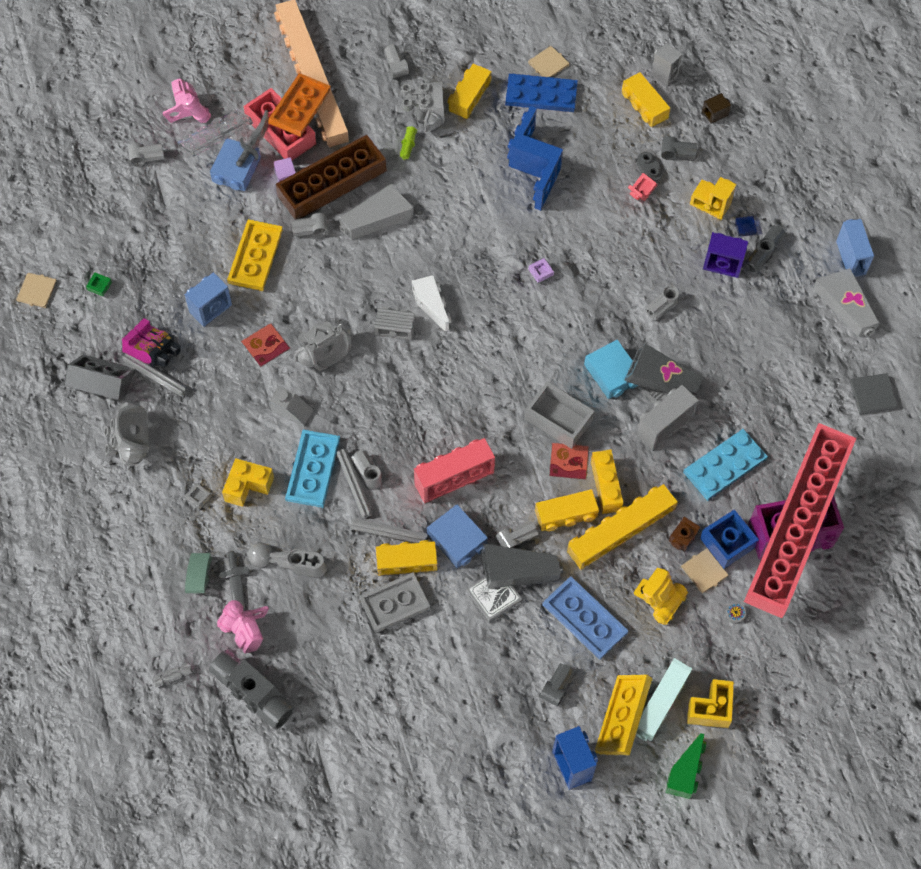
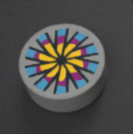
(735, 613)

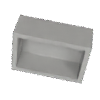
(559, 415)
(666, 417)

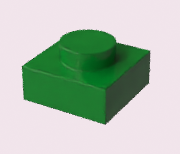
(98, 284)

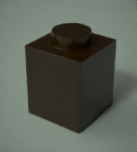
(716, 108)

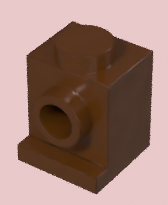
(688, 528)

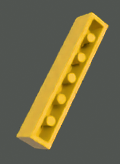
(622, 526)

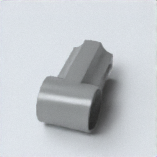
(396, 64)
(140, 154)
(315, 225)
(663, 303)
(367, 468)
(517, 536)

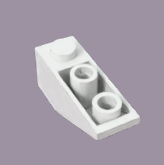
(428, 299)

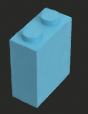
(610, 368)

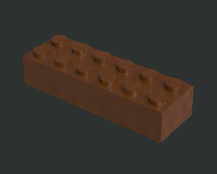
(331, 177)

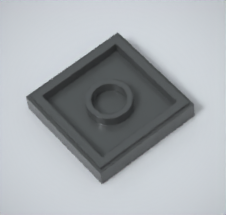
(873, 393)

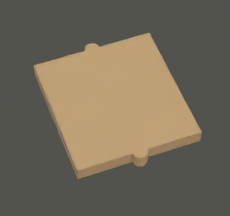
(548, 62)
(36, 290)
(704, 571)

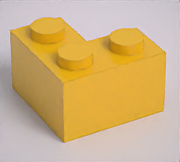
(714, 198)
(246, 477)
(715, 710)

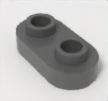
(649, 166)

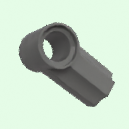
(673, 148)
(556, 688)

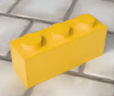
(469, 91)
(645, 99)
(606, 481)
(566, 510)
(406, 558)

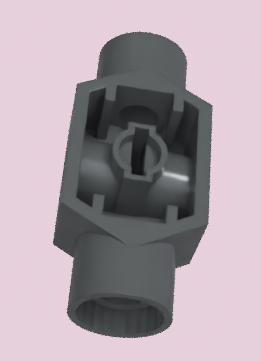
(262, 699)

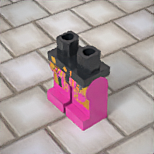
(150, 344)

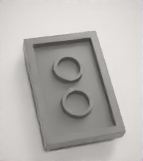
(394, 602)

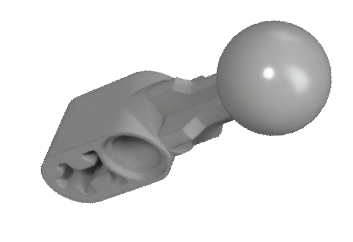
(311, 563)

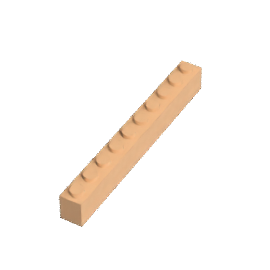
(308, 64)

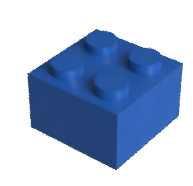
(729, 539)

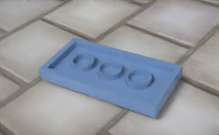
(585, 618)

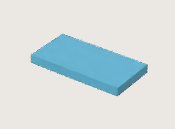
(312, 468)

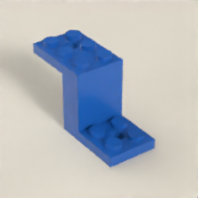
(535, 157)

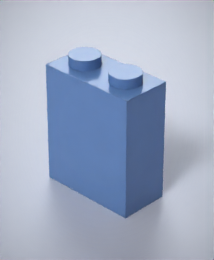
(227, 172)
(855, 247)
(457, 536)

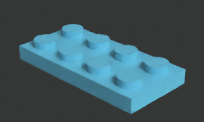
(725, 464)

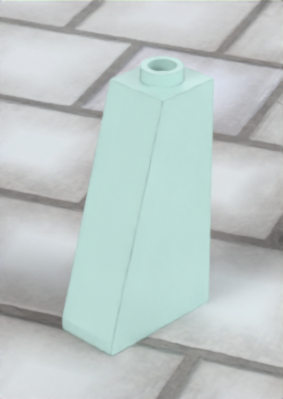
(663, 699)

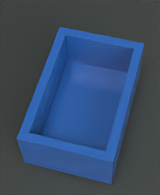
(574, 757)

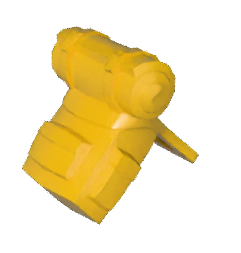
(662, 595)

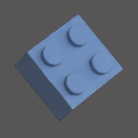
(208, 299)

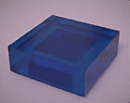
(745, 226)

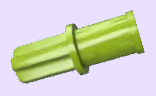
(408, 142)

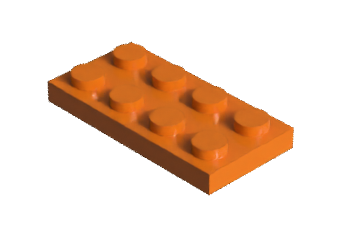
(299, 104)

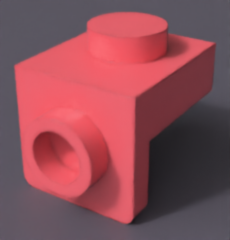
(642, 188)

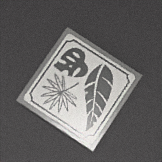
(493, 601)

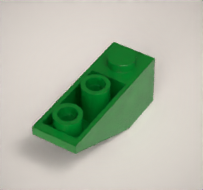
(683, 773)

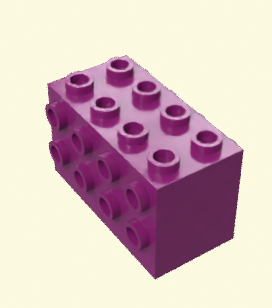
(766, 516)

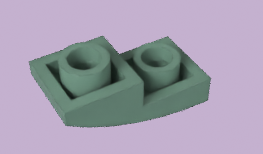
(197, 573)

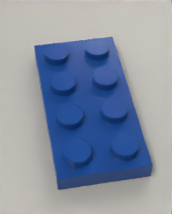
(541, 92)

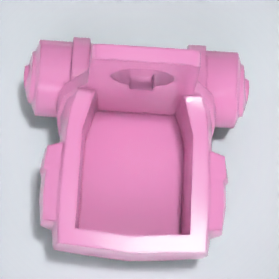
(186, 103)
(242, 625)

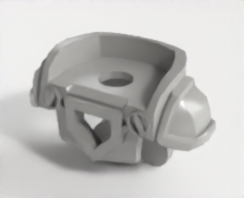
(425, 99)
(323, 349)
(131, 447)

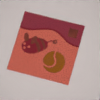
(265, 344)
(568, 461)

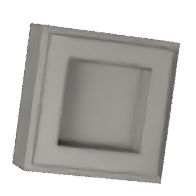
(198, 496)

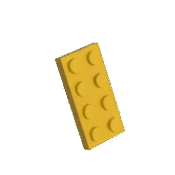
(255, 255)
(623, 715)

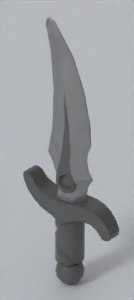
(254, 140)

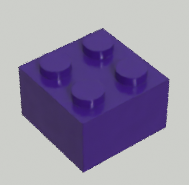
(725, 255)

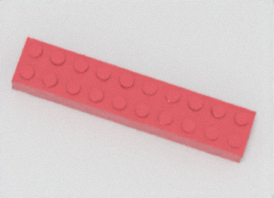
(800, 521)

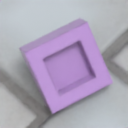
(541, 270)

